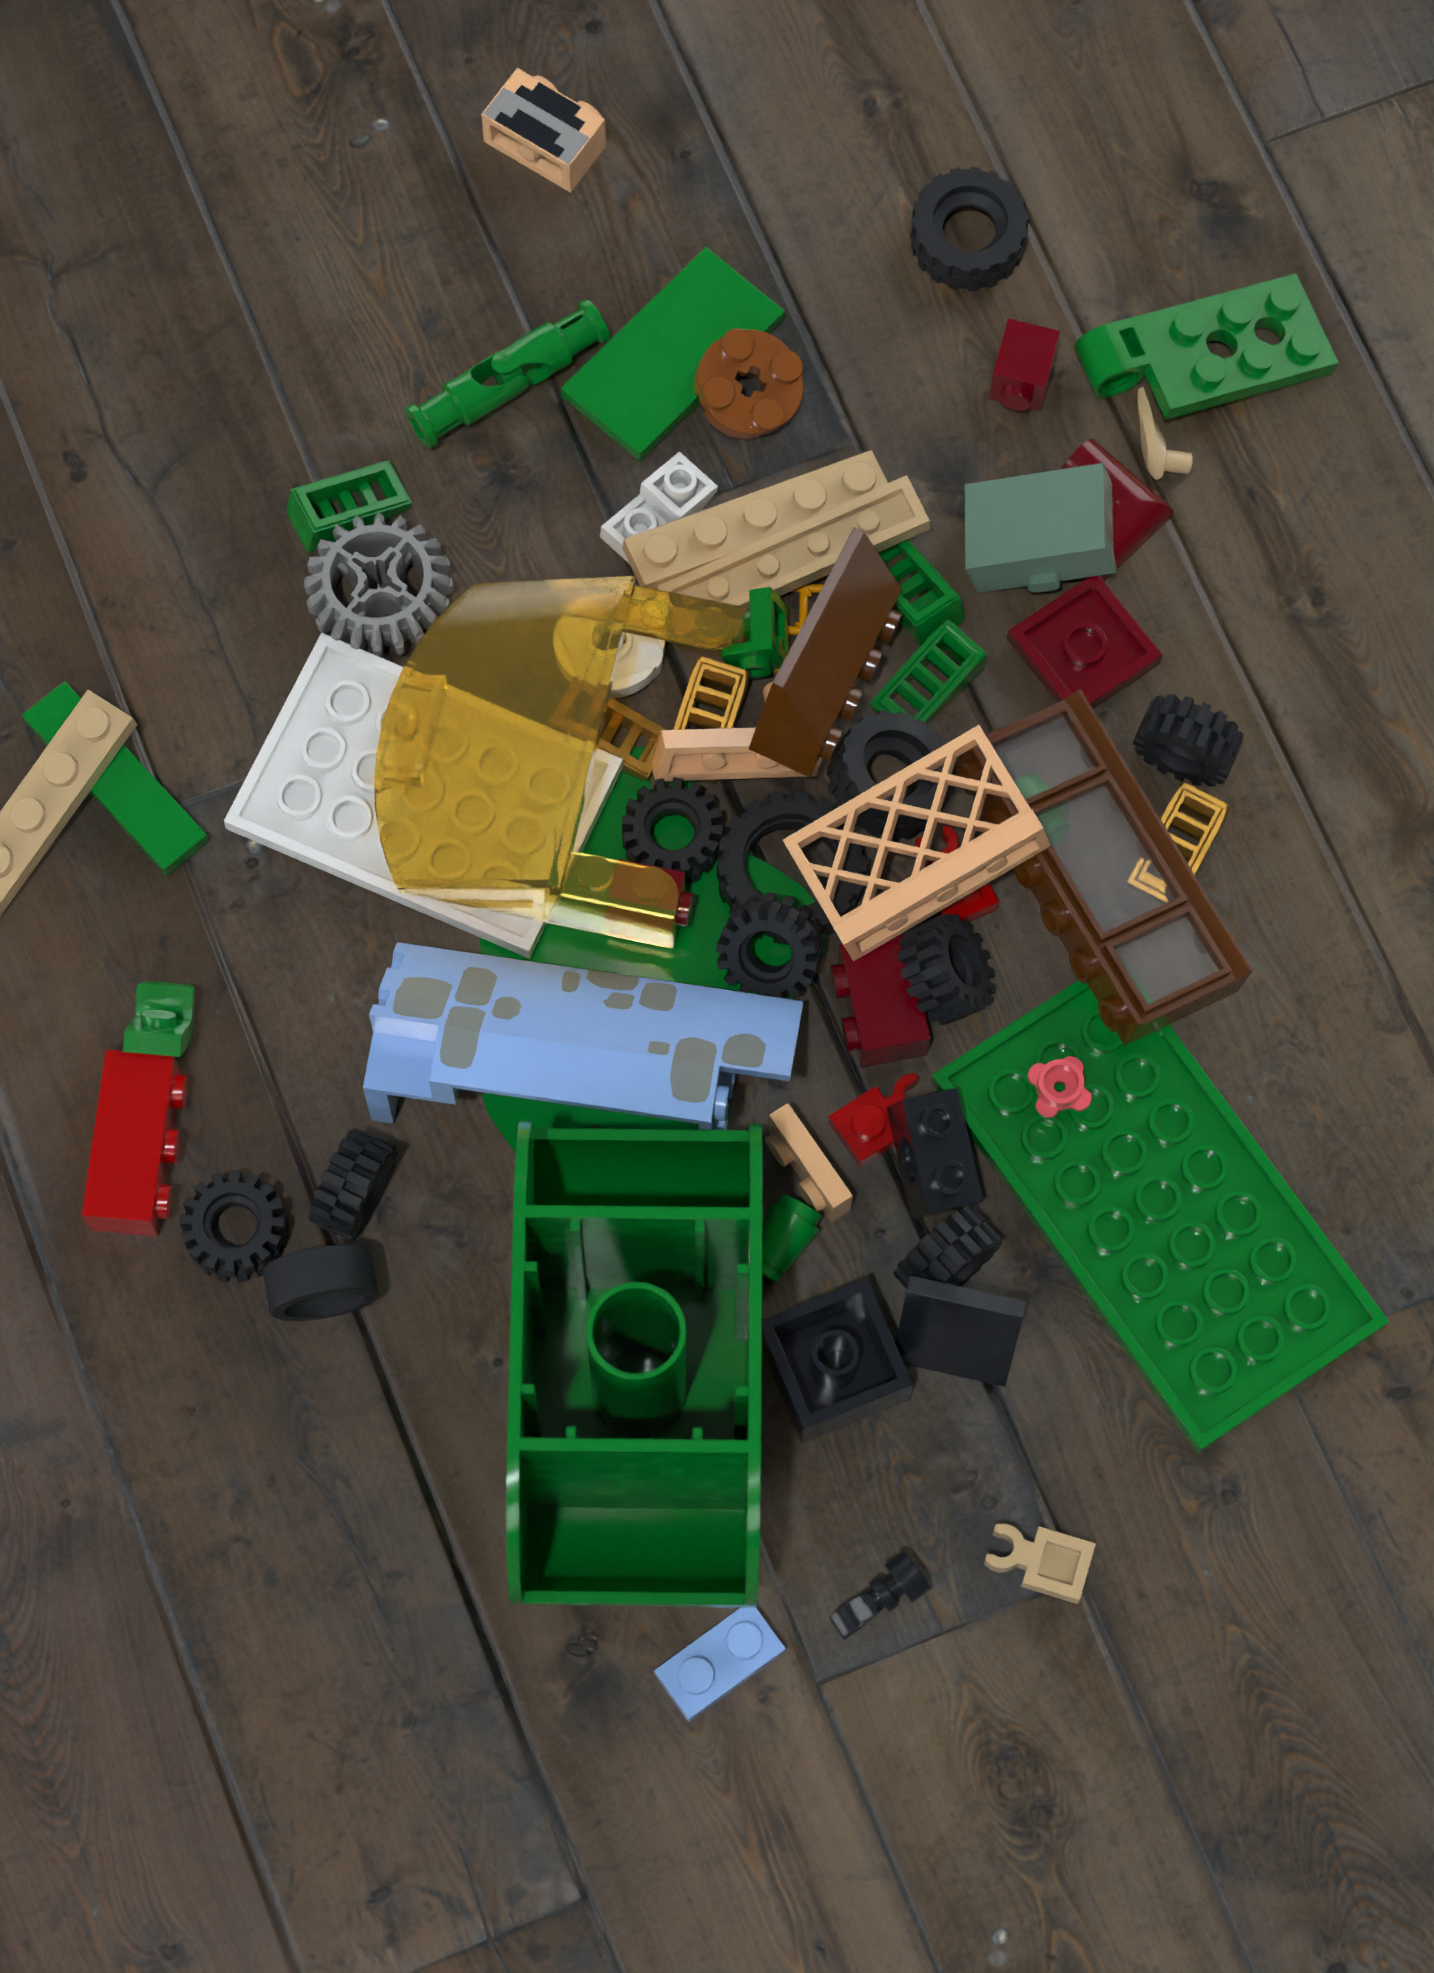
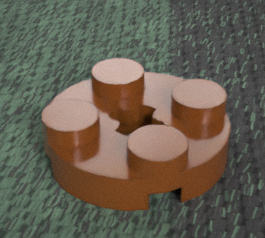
(721, 395)

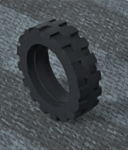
(776, 814)

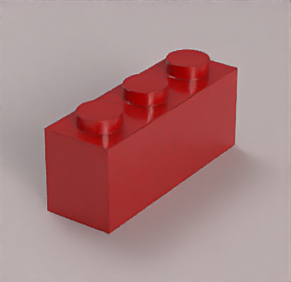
(134, 1143)

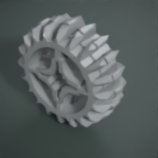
(396, 552)

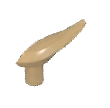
(1154, 445)

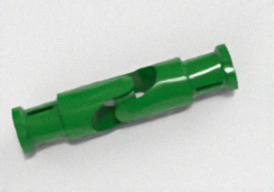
(514, 370)

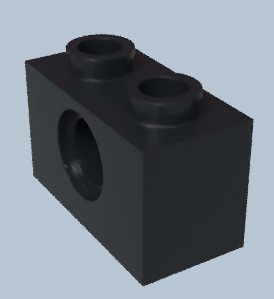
(934, 1153)

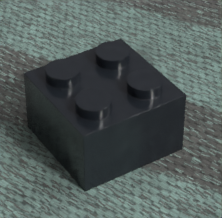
(834, 1360)

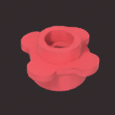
(1064, 1071)

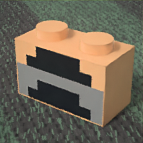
(544, 129)

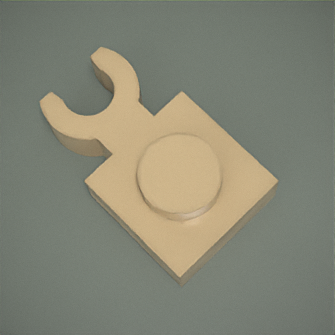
(1053, 1562)

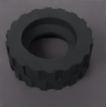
(977, 190)
(895, 736)

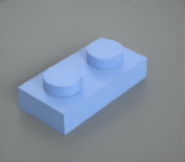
(719, 1661)

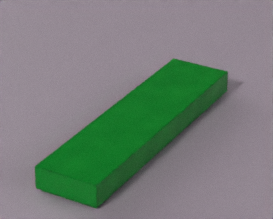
(127, 791)

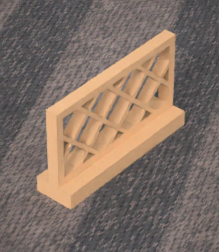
(941, 882)

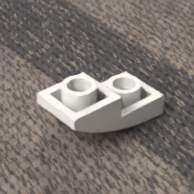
(665, 496)

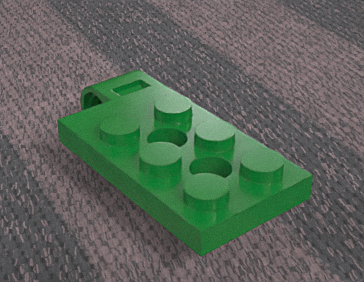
(1175, 355)

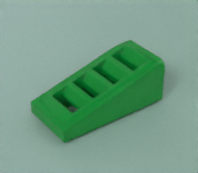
(320, 494)
(933, 608)
(960, 647)

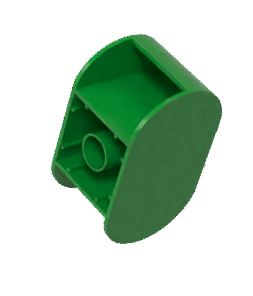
(635, 1368)

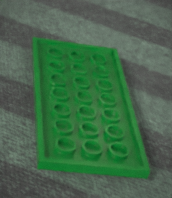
(1164, 1215)

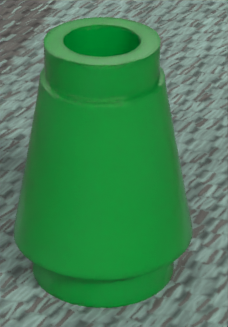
(786, 1234)

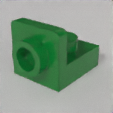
(766, 635)
(161, 1019)

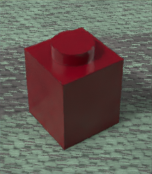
(1024, 365)

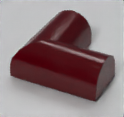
(1136, 508)

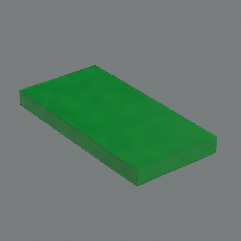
(645, 374)

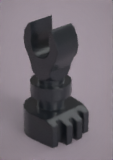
(903, 1579)

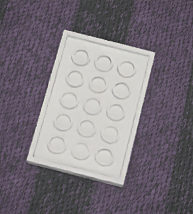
(316, 787)

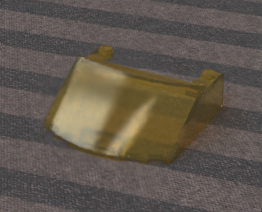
(498, 746)

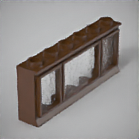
(1112, 873)

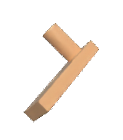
(715, 755)

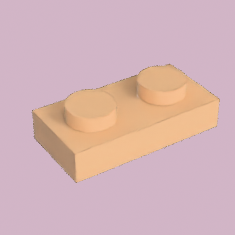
(820, 1182)

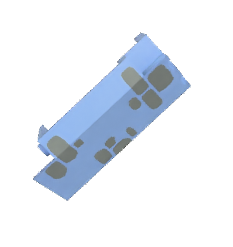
(568, 1037)

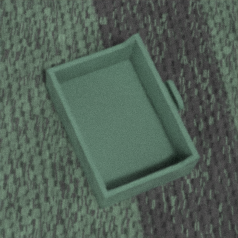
(1039, 529)

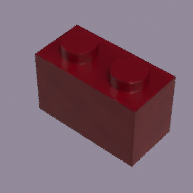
(882, 1016)

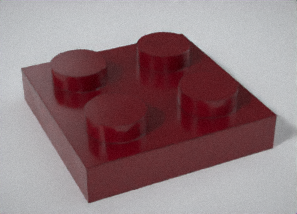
(1084, 644)

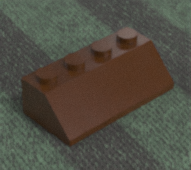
(828, 659)

